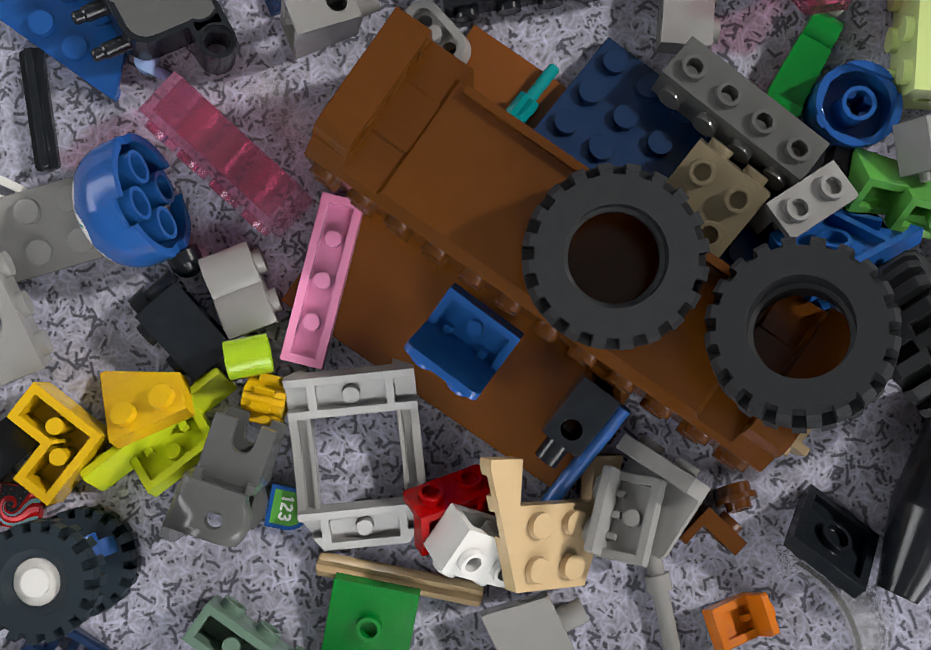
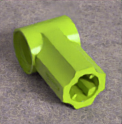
(247, 356)

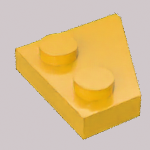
(143, 403)

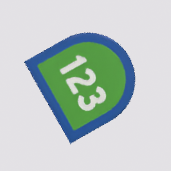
(282, 508)

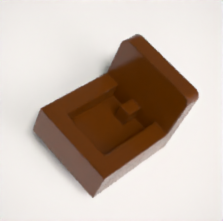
(721, 528)

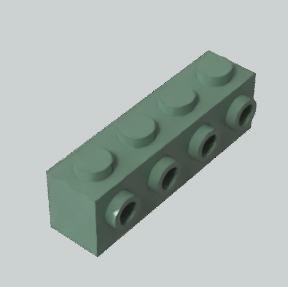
(227, 627)

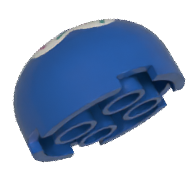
(121, 203)

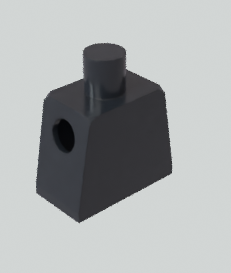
(587, 401)

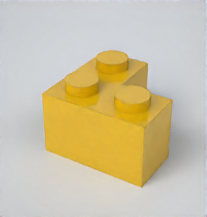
(66, 437)

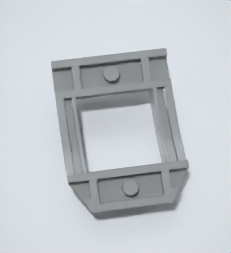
(343, 394)

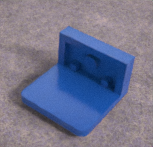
(463, 342)

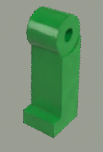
(804, 62)

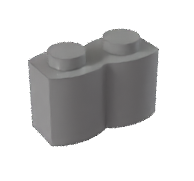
(240, 290)

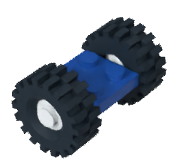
(64, 572)

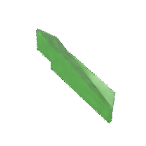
(885, 192)

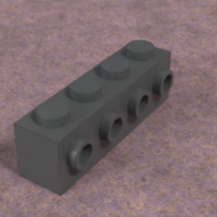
(739, 115)

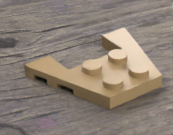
(541, 540)

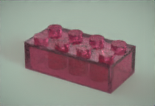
(219, 149)

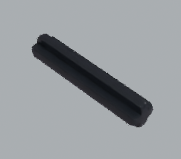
(39, 109)

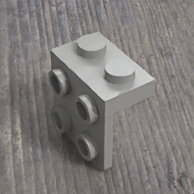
(682, 493)

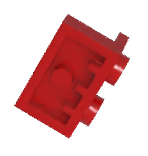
(431, 499)

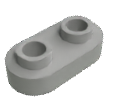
(443, 29)

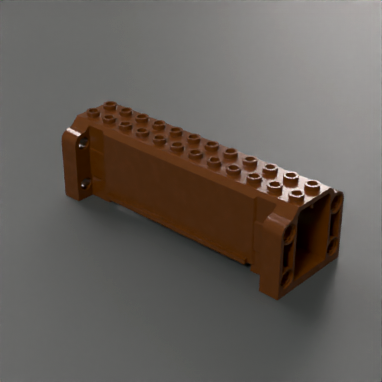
(463, 182)

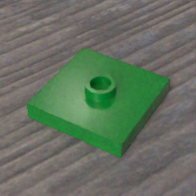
(370, 614)

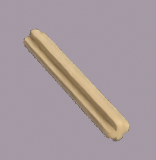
(431, 584)

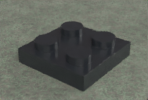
(832, 541)

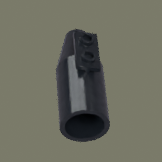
(907, 535)

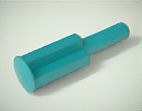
(525, 103)

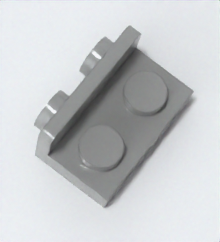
(806, 202)

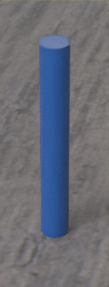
(579, 464)

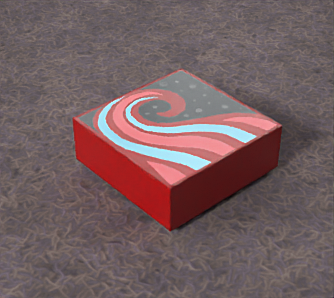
(18, 505)

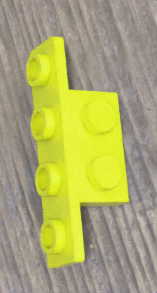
(167, 453)

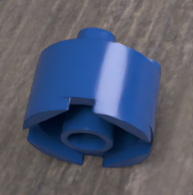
(872, 100)

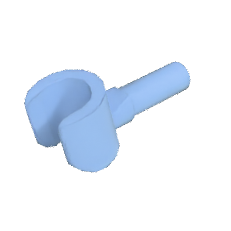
(151, 68)

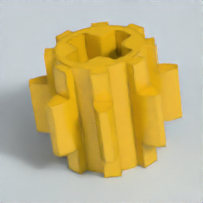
(265, 399)

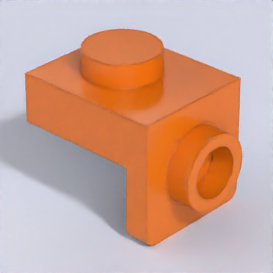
(740, 619)

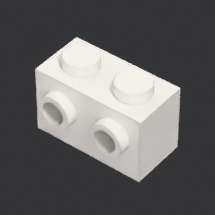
(466, 546)

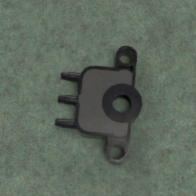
(161, 27)

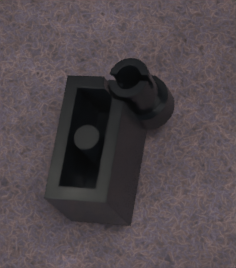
(179, 326)

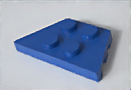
(51, 28)
(860, 233)

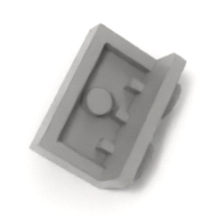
(624, 516)

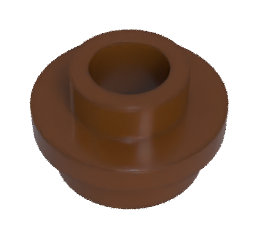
(735, 497)

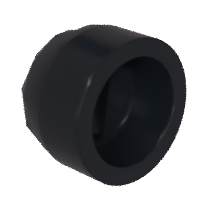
(186, 261)

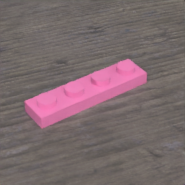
(322, 282)

